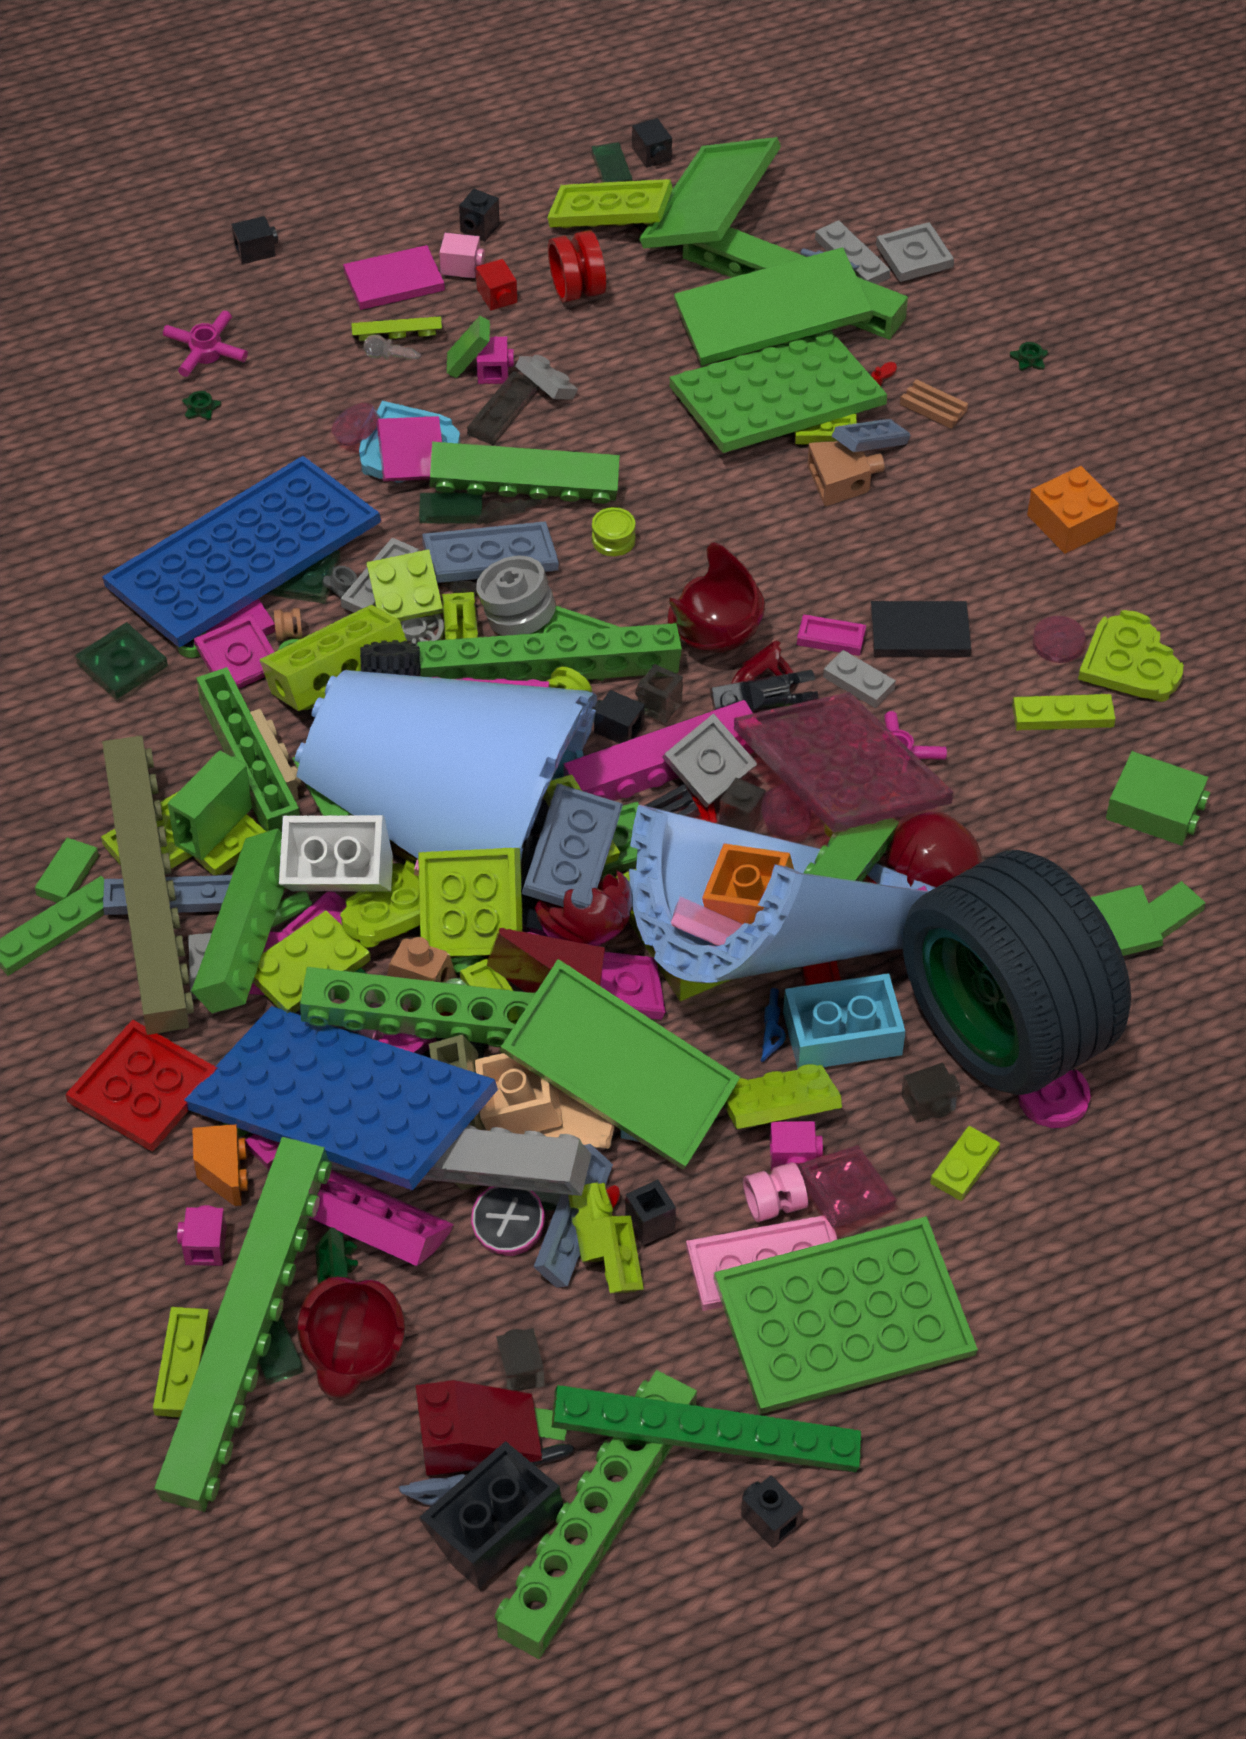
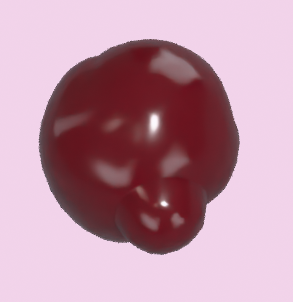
(350, 1332)

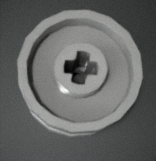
(516, 595)

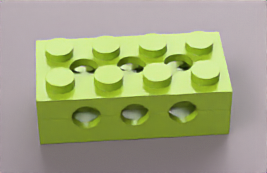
(303, 668)

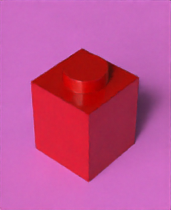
(496, 284)

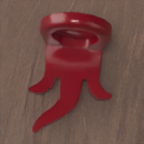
(766, 658)

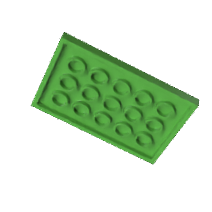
(777, 391)
(844, 1314)

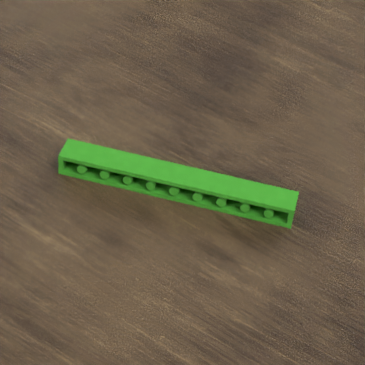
(243, 1326)

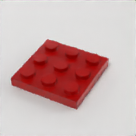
(140, 1085)

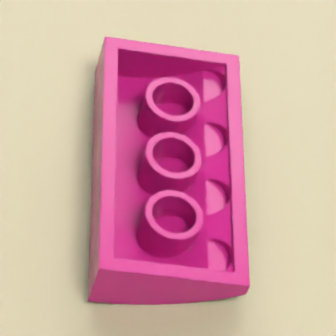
(380, 1219)

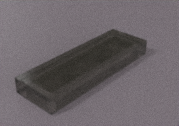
(502, 408)

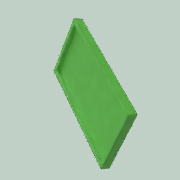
(711, 192)
(772, 306)
(620, 1064)

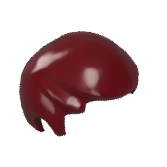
(932, 849)
(595, 923)

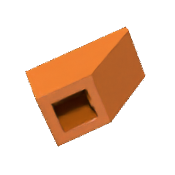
(217, 1161)

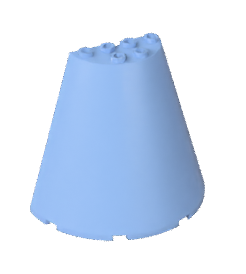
(442, 755)
(803, 915)

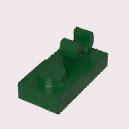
(331, 1256)

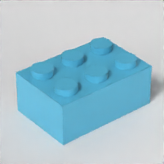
(844, 1021)

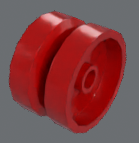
(577, 266)

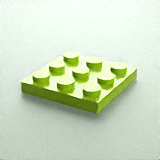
(469, 898)

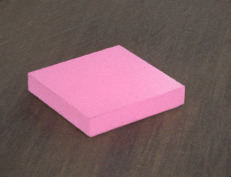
(703, 922)

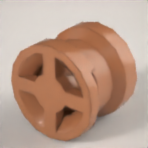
(284, 624)

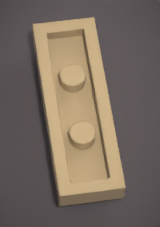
(278, 751)

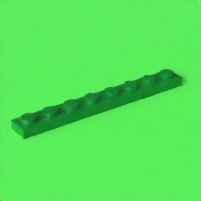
(706, 1428)

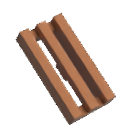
(935, 404)

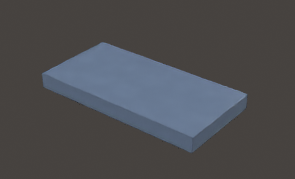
(469, 552)
(572, 847)

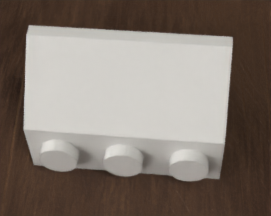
(335, 853)

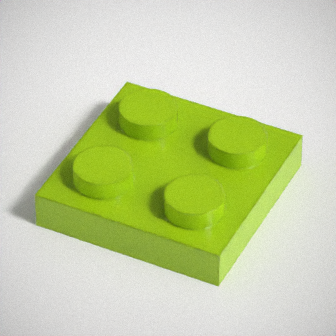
(405, 585)

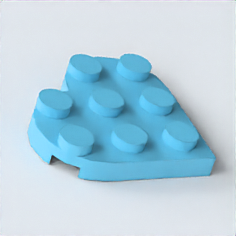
(369, 448)

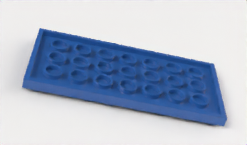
(241, 550)
(343, 1092)

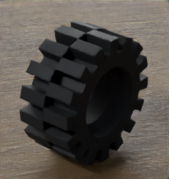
(391, 658)

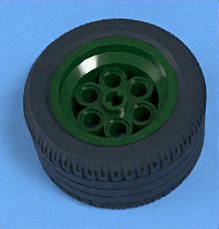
(1017, 971)

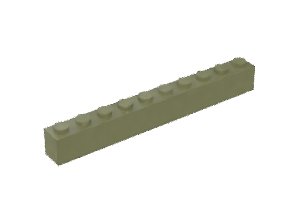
(145, 886)

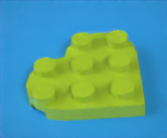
(1131, 659)
(384, 914)

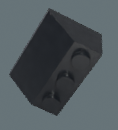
(493, 1514)

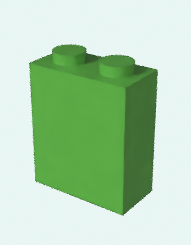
(1158, 798)
(210, 805)

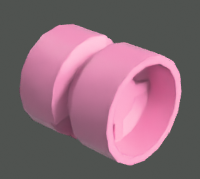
(774, 1192)

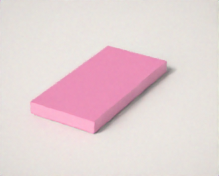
(747, 1246)

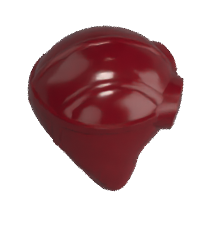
(718, 608)

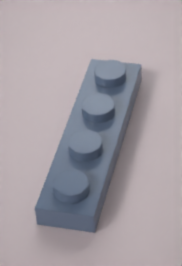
(191, 894)
(560, 1245)

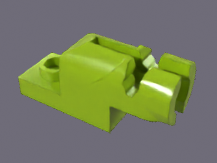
(459, 616)
(606, 1238)

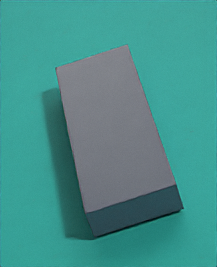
(871, 435)

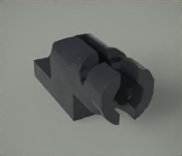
(765, 692)

